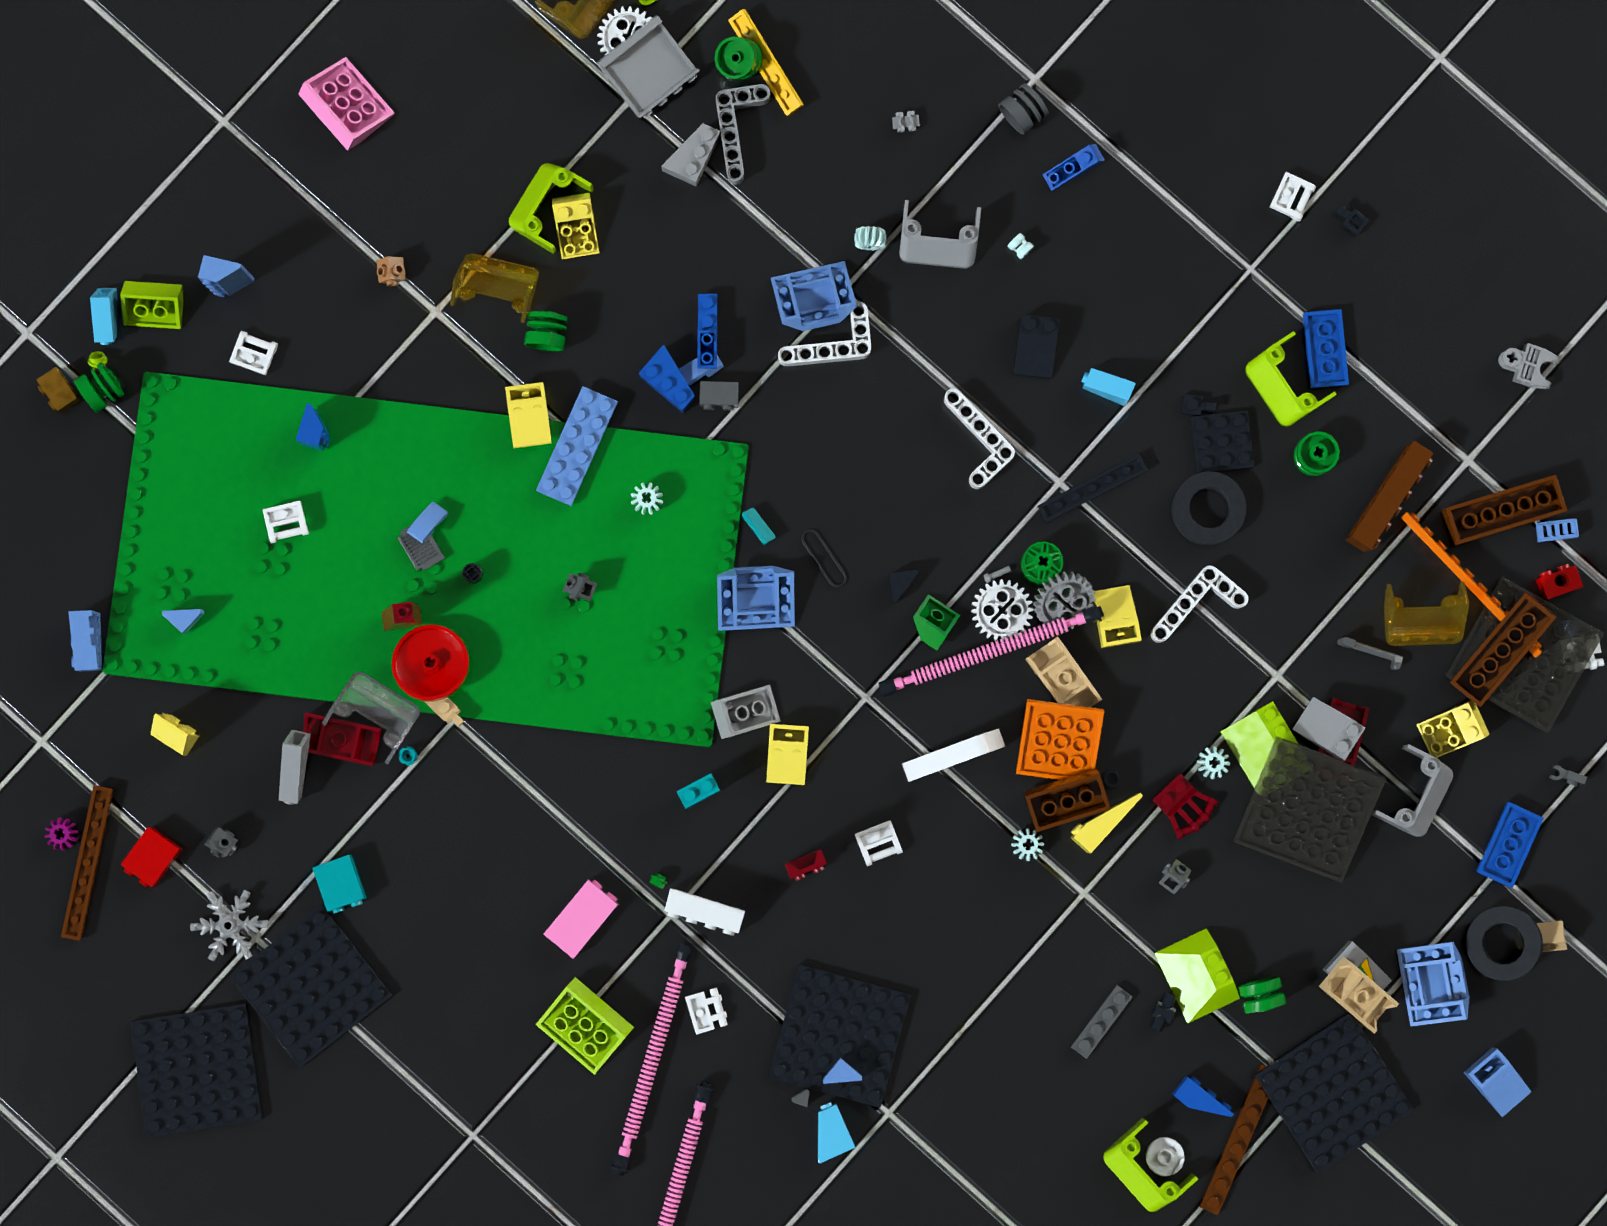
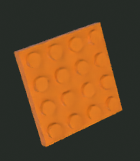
(1058, 739)

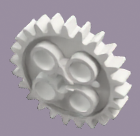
(611, 31)
(989, 598)

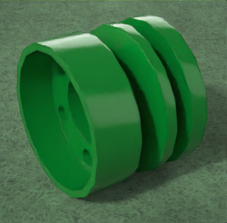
(546, 328)
(99, 387)
(1030, 560)

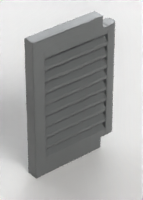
(421, 554)

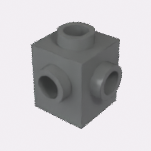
(579, 587)
(215, 845)
(1175, 876)

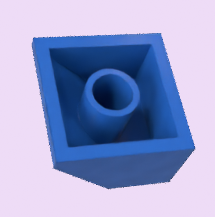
(312, 430)

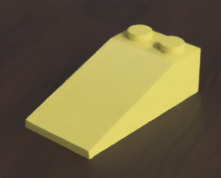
(1094, 831)

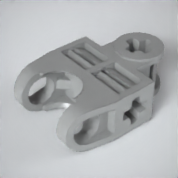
(1527, 365)

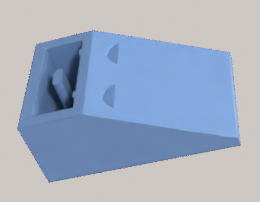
(1497, 1081)

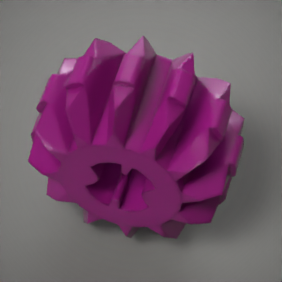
(56, 838)

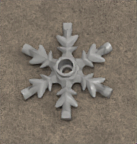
(233, 932)

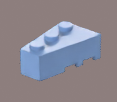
(86, 640)

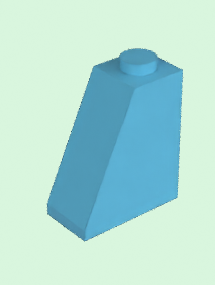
(104, 315)
(1108, 386)
(832, 1133)

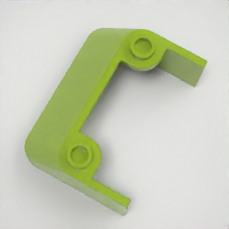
(523, 219)
(1275, 389)
(1120, 1160)

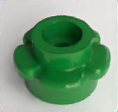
(658, 880)

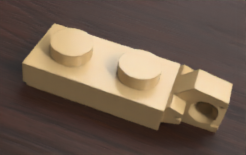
(446, 710)

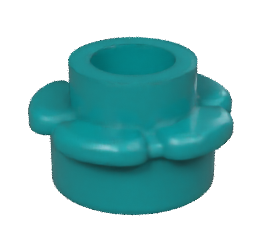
(413, 756)

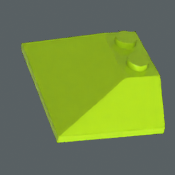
(1197, 975)

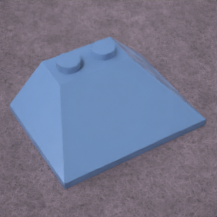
(814, 296)
(755, 598)
(1434, 983)

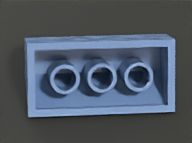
(223, 276)

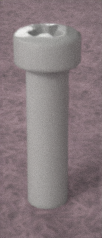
(988, 577)

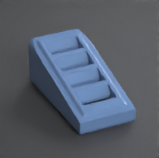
(1573, 528)

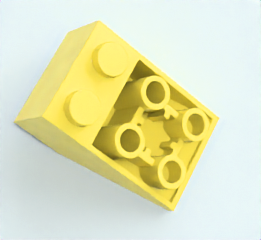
(575, 225)
(528, 415)
(1120, 618)
(1453, 729)
(173, 734)
(787, 754)

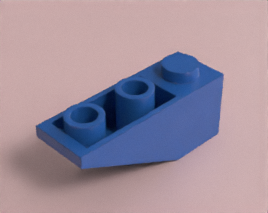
(1074, 166)
(1195, 1097)

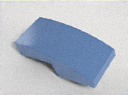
(692, 373)
(426, 522)

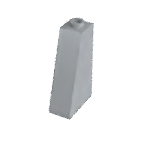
(293, 766)

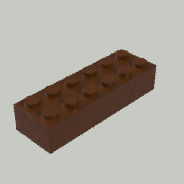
(1389, 496)
(1504, 510)
(1503, 649)

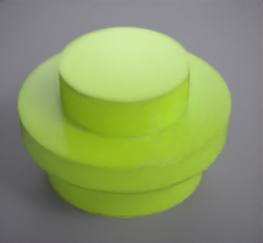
(97, 357)

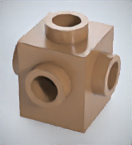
(390, 270)

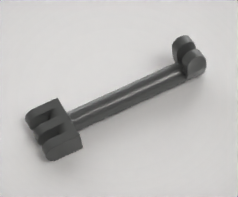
(1396, 660)

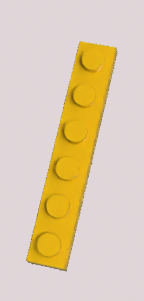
(770, 68)

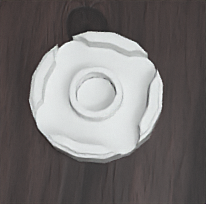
(1164, 1156)

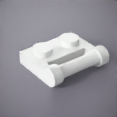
(1286, 194)
(252, 359)
(284, 515)
(876, 836)

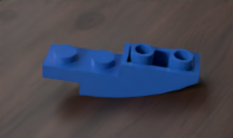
(707, 331)

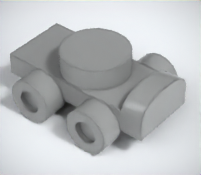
(904, 122)

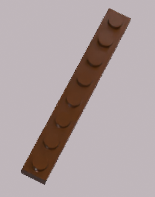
(87, 863)
(1235, 1148)

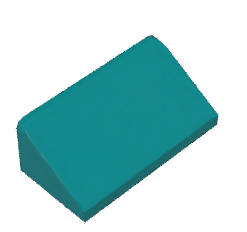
(758, 526)

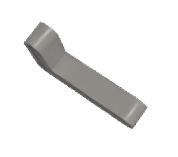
(731, 127)

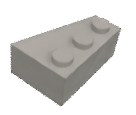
(693, 155)

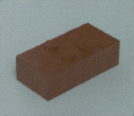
(1067, 800)

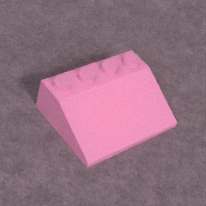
(345, 103)

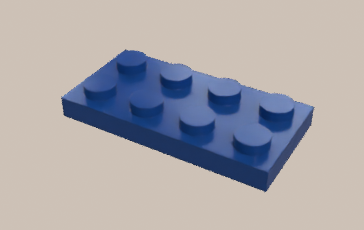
(1325, 349)
(1509, 844)

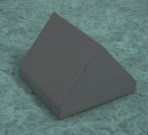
(801, 1098)

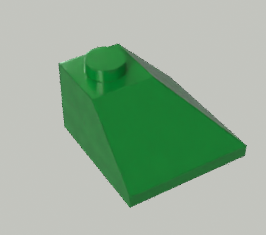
(934, 621)

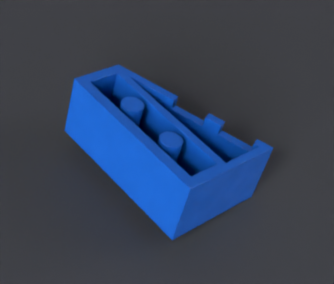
(667, 380)

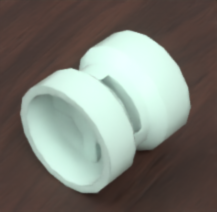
(1024, 249)

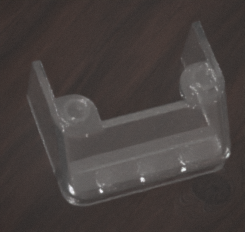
(378, 705)

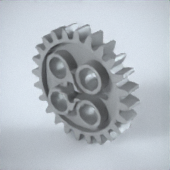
(1076, 588)

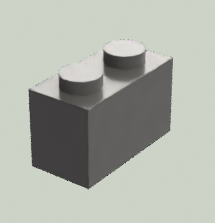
(719, 395)

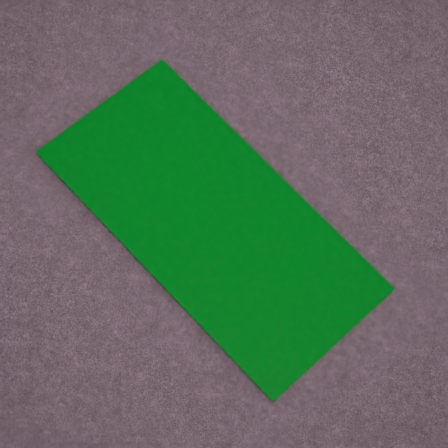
(311, 605)

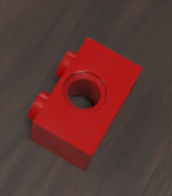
(1548, 587)

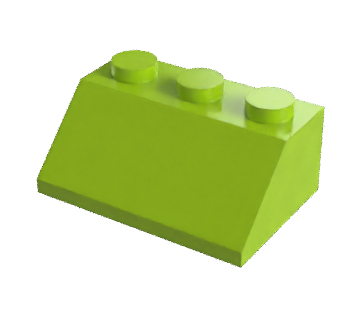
(152, 304)

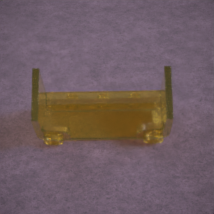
(579, 18)
(497, 280)
(1425, 624)

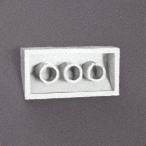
(704, 911)

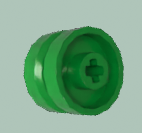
(738, 58)
(1326, 448)
(1262, 997)

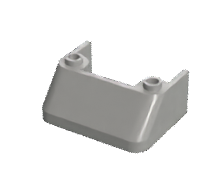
(937, 250)
(1419, 820)

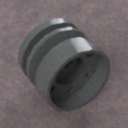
(1026, 106)

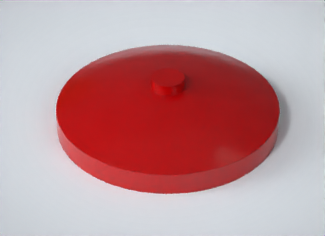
(430, 663)

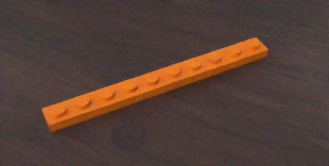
(1464, 575)

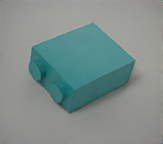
(698, 791)
(339, 884)

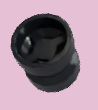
(474, 575)

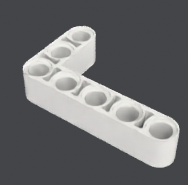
(833, 347)
(982, 435)
(1193, 599)
(953, 754)

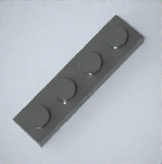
(1101, 1021)

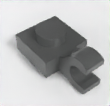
(1571, 777)

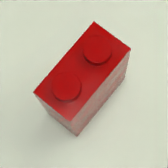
(151, 857)

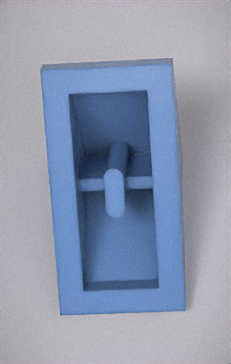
(183, 619)
(841, 1073)

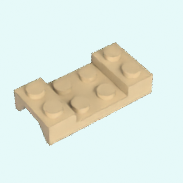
(1063, 675)
(1357, 993)

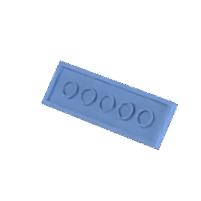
(577, 446)

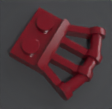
(1175, 796)

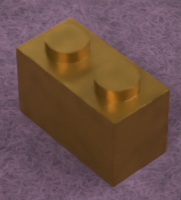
(58, 390)

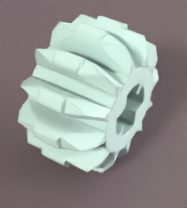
(870, 238)
(653, 497)
(1206, 758)
(1023, 839)

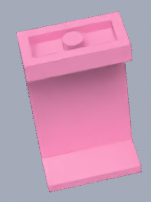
(581, 918)

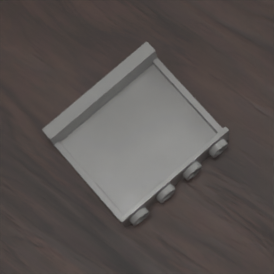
(647, 67)

